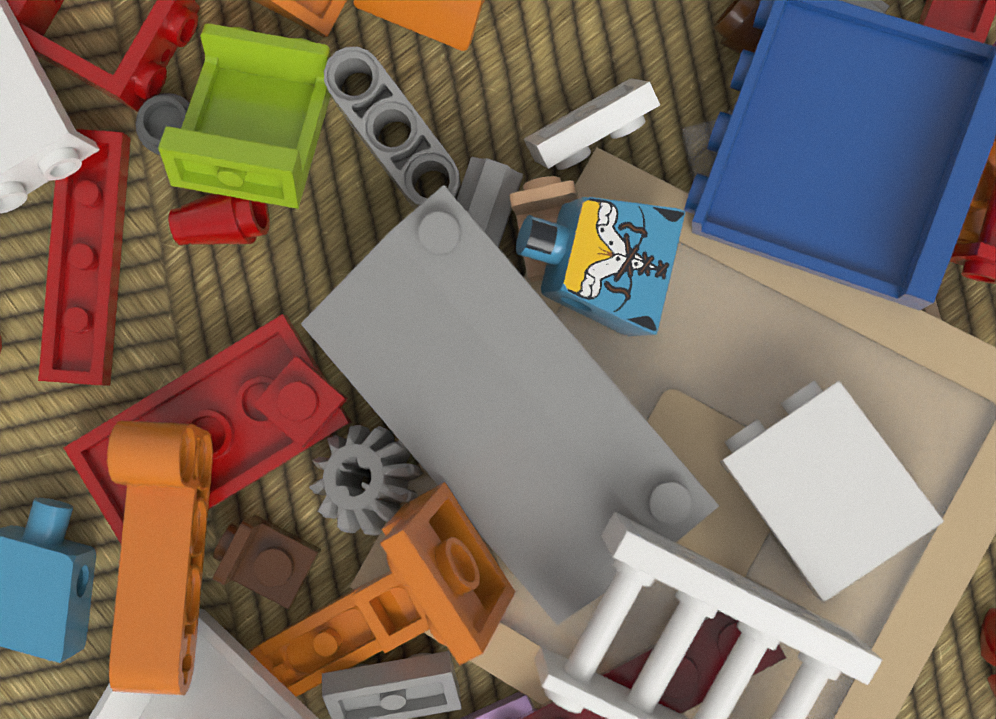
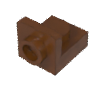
(265, 560)

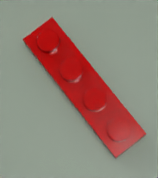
(85, 265)

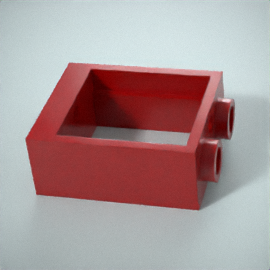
(144, 64)

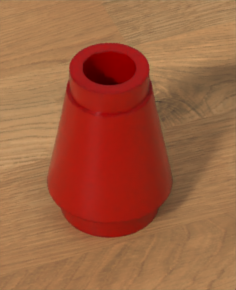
(219, 221)

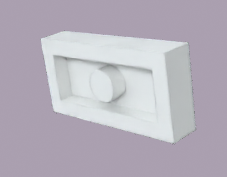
(612, 113)

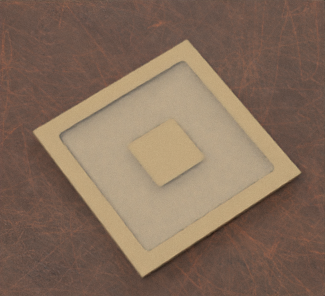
(728, 352)

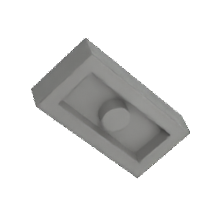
(393, 689)

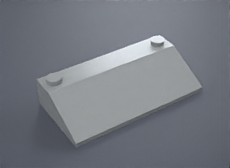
(502, 404)

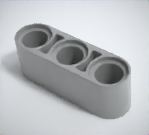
(379, 107)

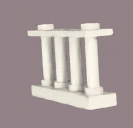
(702, 591)

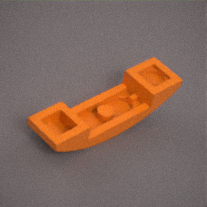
(343, 633)

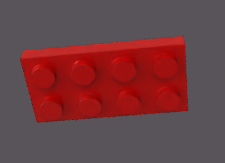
(219, 400)

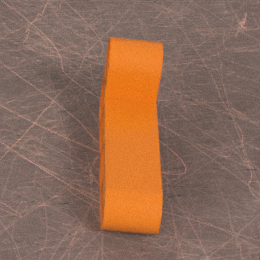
(160, 553)

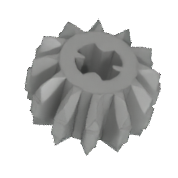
(344, 475)

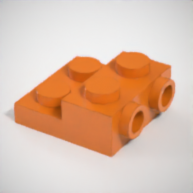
(448, 571)

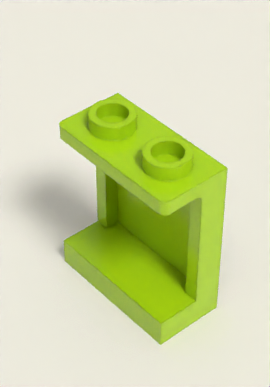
(250, 117)

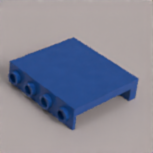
(850, 147)

